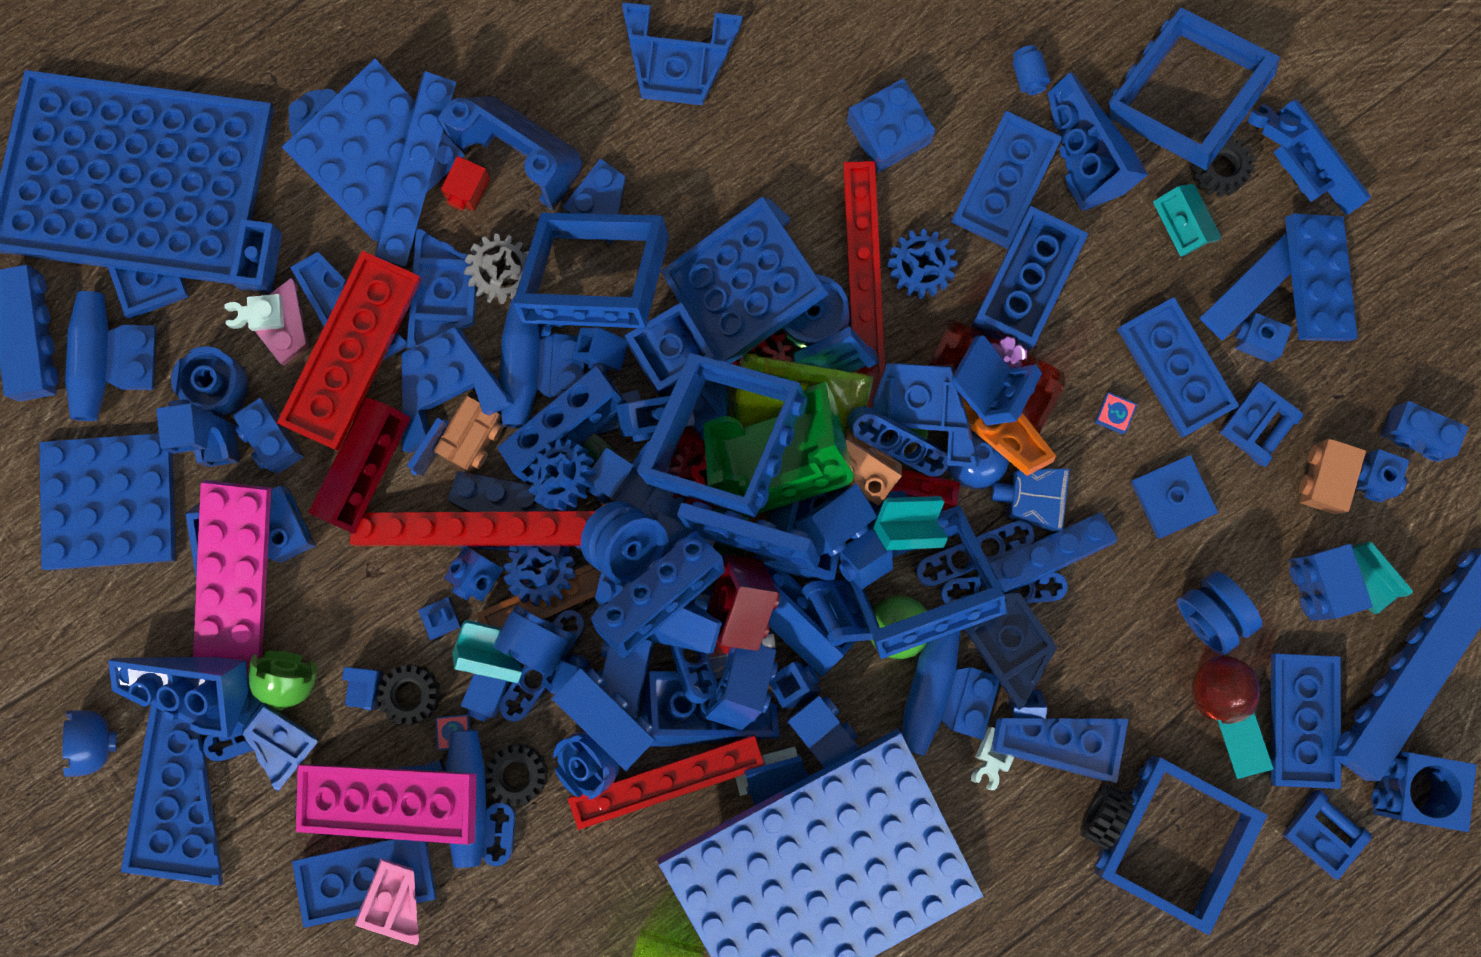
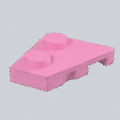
(292, 339)
(391, 903)

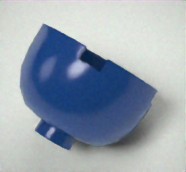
(990, 469)
(86, 742)
(584, 765)

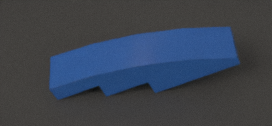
(1249, 290)

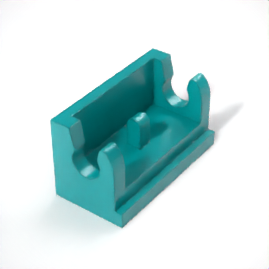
(1246, 747)

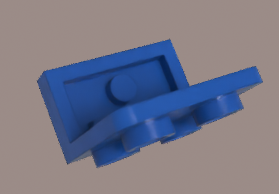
(990, 384)

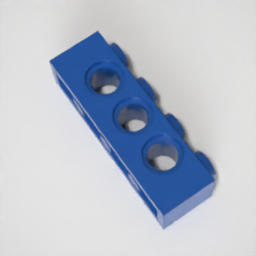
(570, 416)

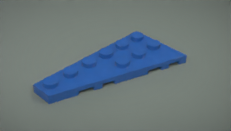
(172, 808)

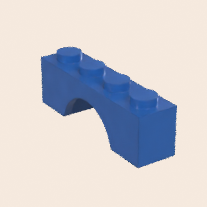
(191, 428)

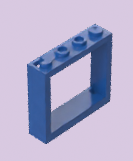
(1216, 39)
(592, 310)
(678, 411)
(946, 618)
(1227, 867)

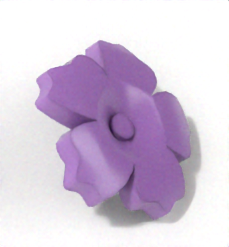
(1011, 353)

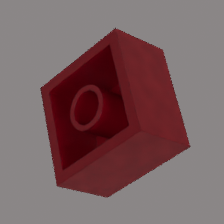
(743, 602)

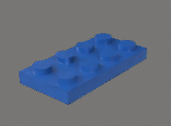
(1006, 179)
(1321, 277)
(1177, 367)
(753, 537)
(1305, 720)
(336, 882)

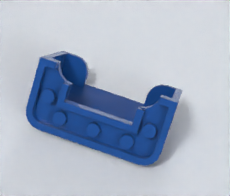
(549, 159)

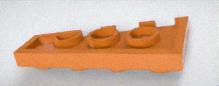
(1014, 440)

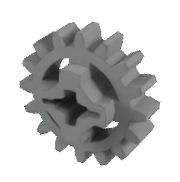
(487, 266)

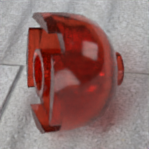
(1225, 689)

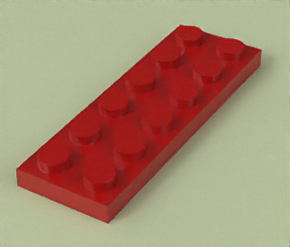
(349, 350)

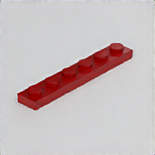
(668, 781)

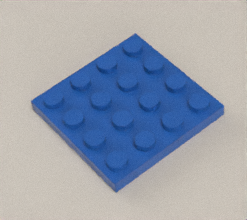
(357, 146)
(744, 282)
(106, 502)

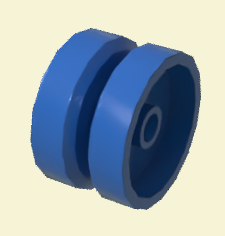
(830, 317)
(622, 541)
(1219, 613)

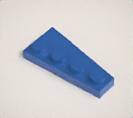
(323, 287)
(1067, 744)

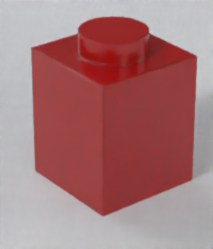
(465, 184)

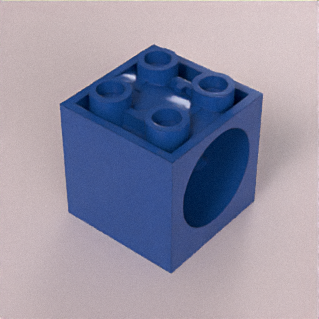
(665, 346)
(1449, 797)

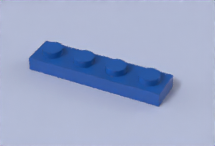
(1053, 553)

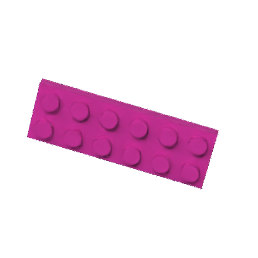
(231, 570)
(386, 803)

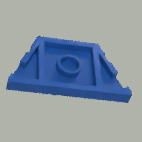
(443, 294)

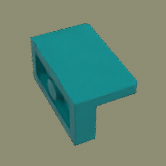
(1186, 219)
(910, 523)
(1379, 576)
(477, 655)

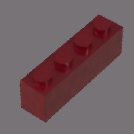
(359, 465)

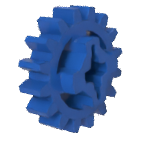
(911, 258)
(561, 475)
(525, 568)

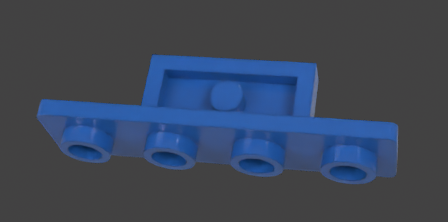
(1318, 165)

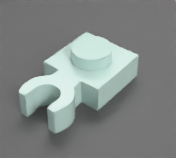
(261, 313)
(991, 762)

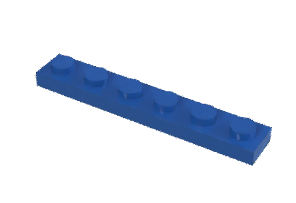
(414, 169)

